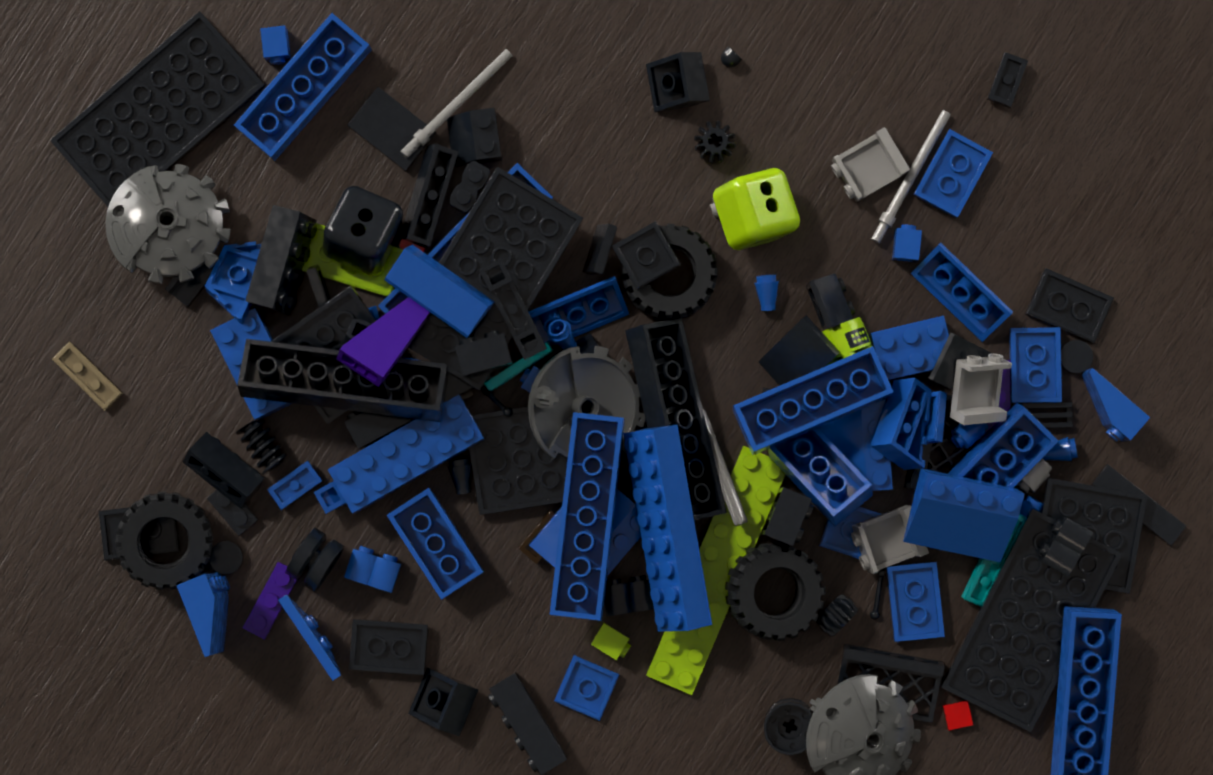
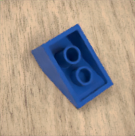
(1114, 409)

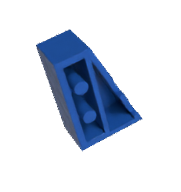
(903, 424)

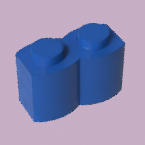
(372, 569)

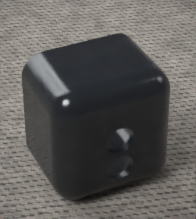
(371, 250)

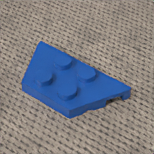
(232, 278)
(307, 627)

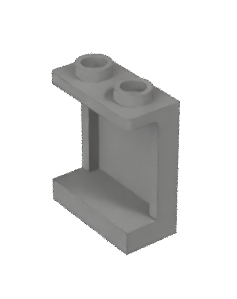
(869, 165)
(978, 389)
(882, 540)

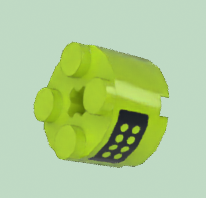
(848, 338)

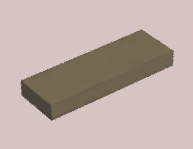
(87, 376)

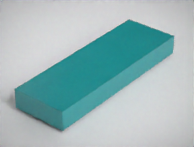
(517, 368)

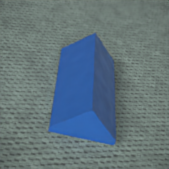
(438, 290)
(961, 292)
(583, 309)

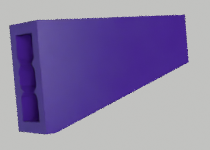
(384, 341)

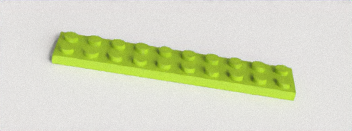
(684, 653)

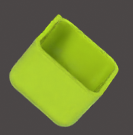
(745, 213)

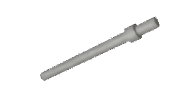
(422, 136)
(888, 218)

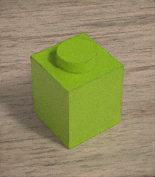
(611, 642)

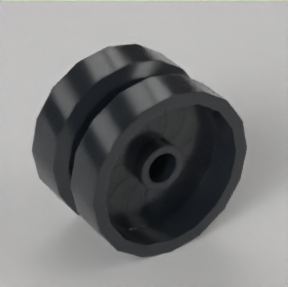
(313, 558)

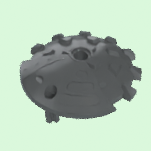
(160, 249)
(576, 378)
(849, 716)

